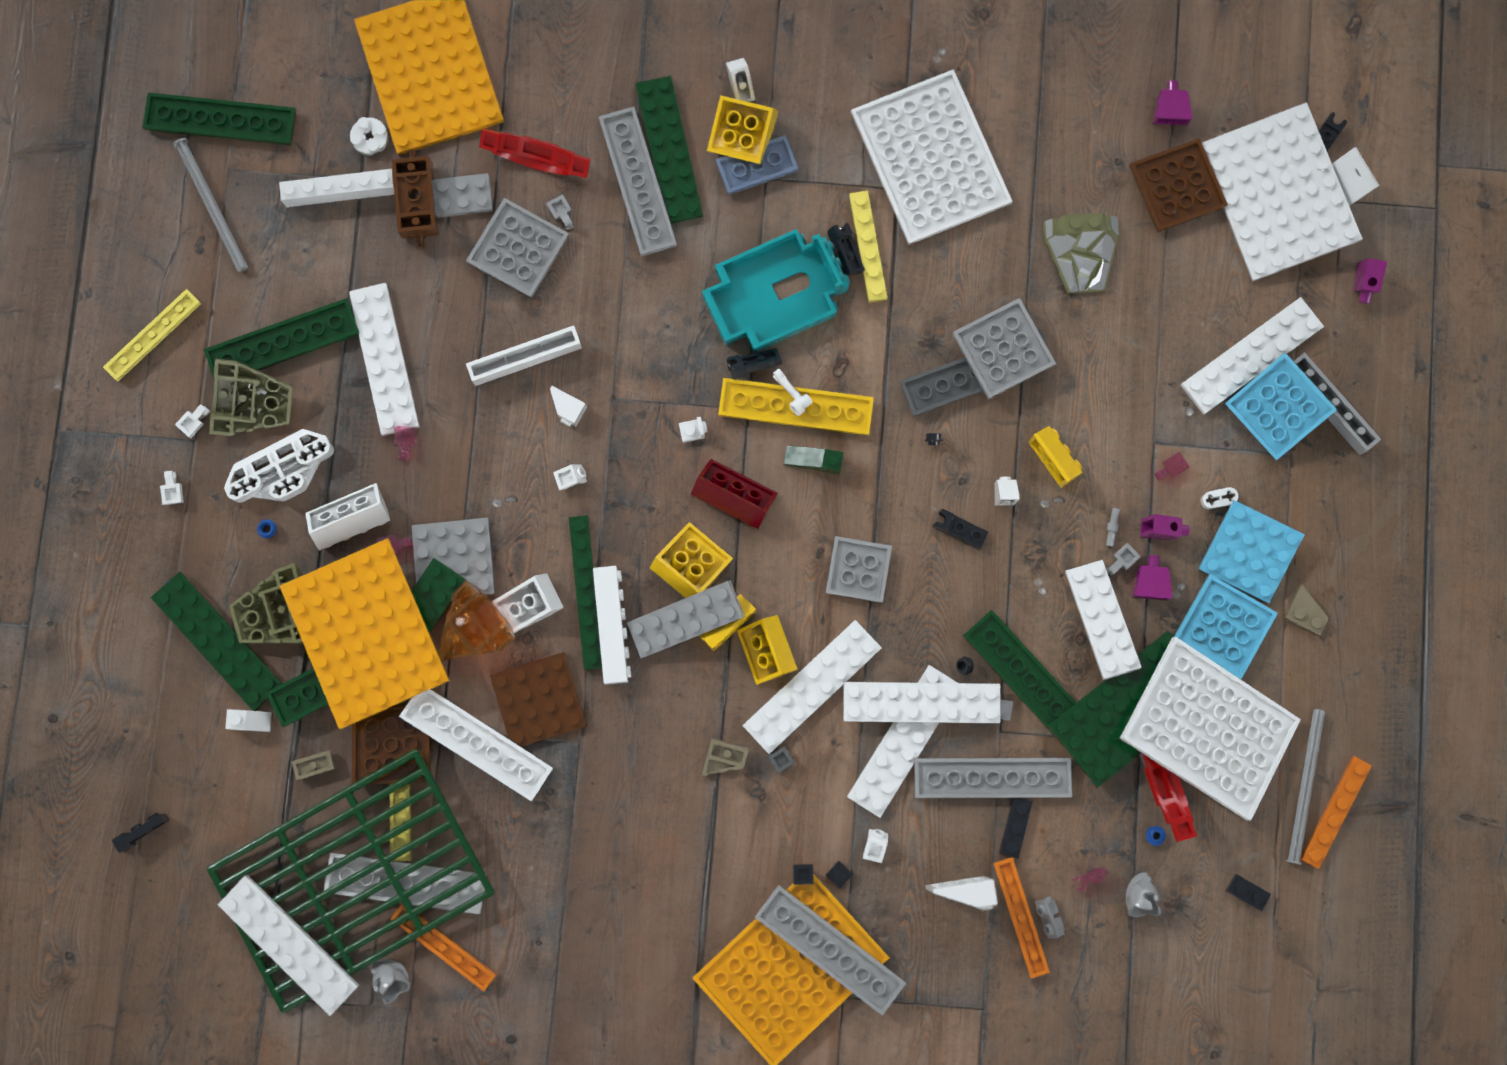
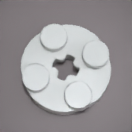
(366, 126)

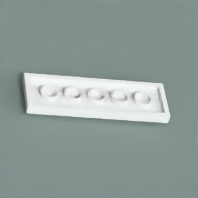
(1103, 620)

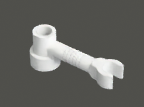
(801, 402)

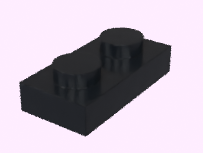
(1248, 892)

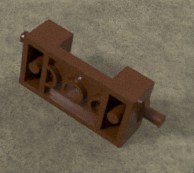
(414, 216)

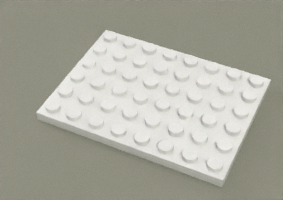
(931, 157)
(1281, 192)
(1210, 728)

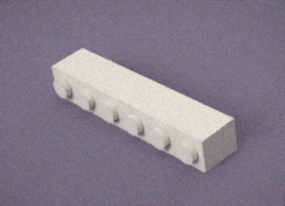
(337, 188)
(524, 356)
(611, 625)

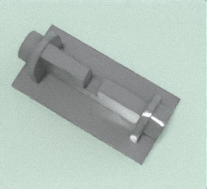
(1052, 926)

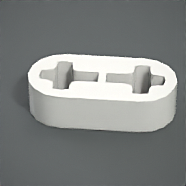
(1218, 494)

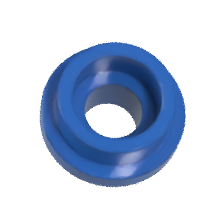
(261, 528)
(1149, 835)

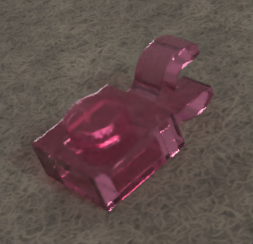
(405, 439)
(1174, 466)
(396, 544)
(1095, 876)

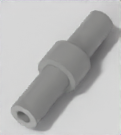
(1112, 527)

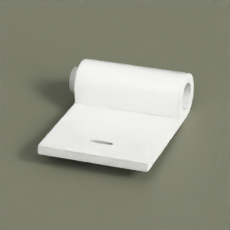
(1354, 176)

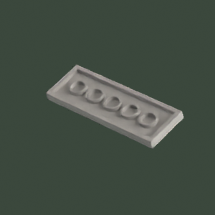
(685, 619)

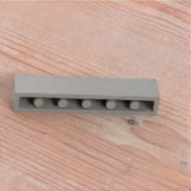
(1345, 418)

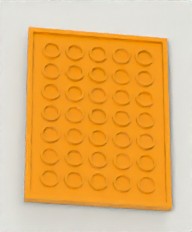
(428, 72)
(364, 633)
(773, 988)

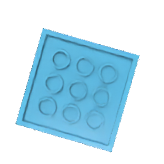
(1281, 406)
(1251, 551)
(1225, 625)

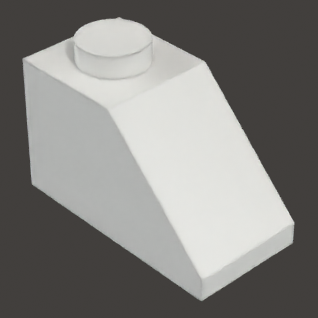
(740, 80)
(567, 407)
(1006, 491)
(248, 720)

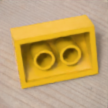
(1055, 456)
(719, 635)
(767, 649)

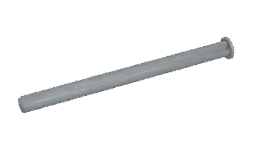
(210, 203)
(1306, 787)

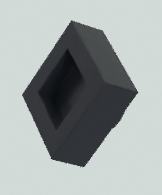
(803, 874)
(839, 874)

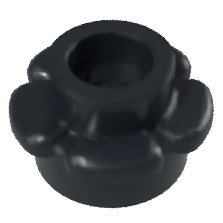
(933, 438)
(965, 665)

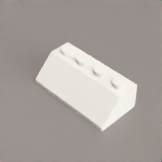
(347, 517)

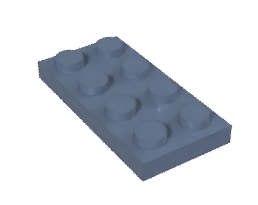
(742, 174)

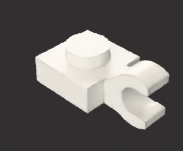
(190, 422)
(172, 491)

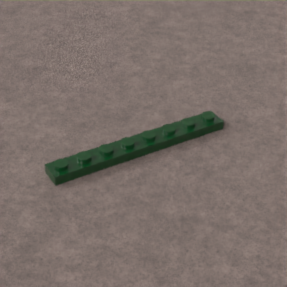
(585, 591)

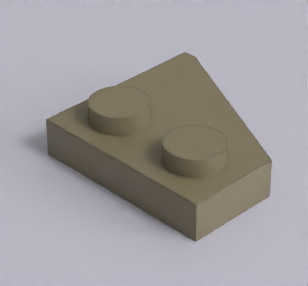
(1306, 612)
(724, 757)

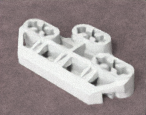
(279, 470)

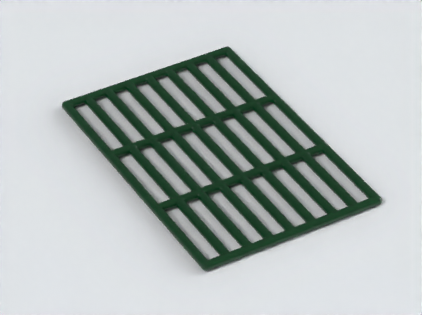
(384, 861)

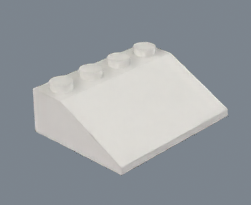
(972, 891)

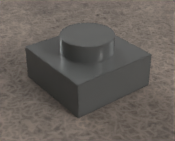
(781, 759)

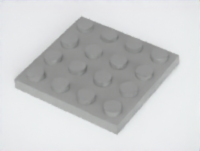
(517, 248)
(1004, 348)
(460, 546)

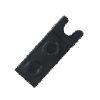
(1329, 131)
(846, 249)
(754, 362)
(961, 529)
(127, 840)

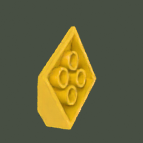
(742, 129)
(690, 562)

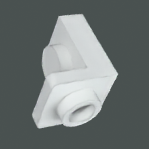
(693, 430)
(570, 476)
(875, 845)

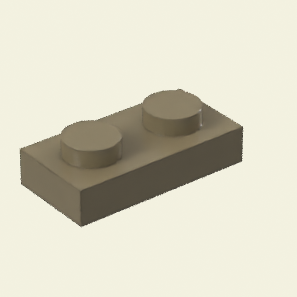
(313, 765)

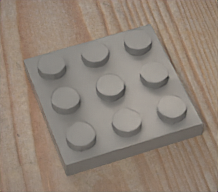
(858, 569)

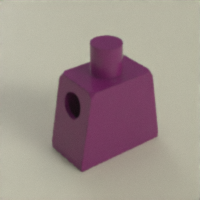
(1172, 106)
(1369, 278)
(1163, 527)
(1152, 581)

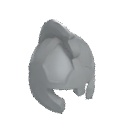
(1142, 896)
(389, 978)

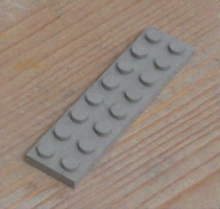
(637, 181)
(992, 777)
(830, 950)

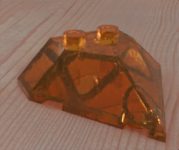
(473, 626)

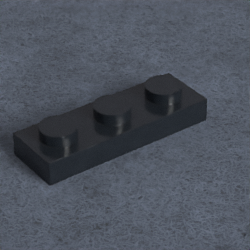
(1015, 827)

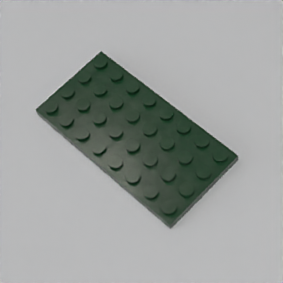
(1096, 722)

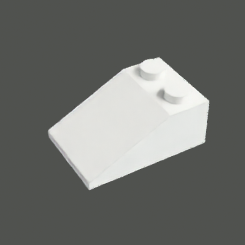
(529, 602)

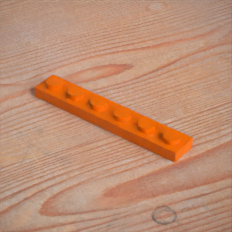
(1335, 812)
(1021, 917)
(450, 952)

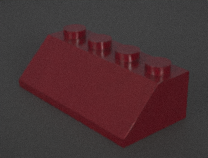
(734, 493)

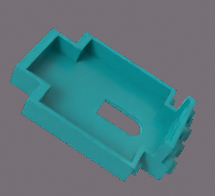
(748, 304)

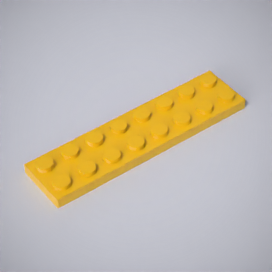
(771, 404)

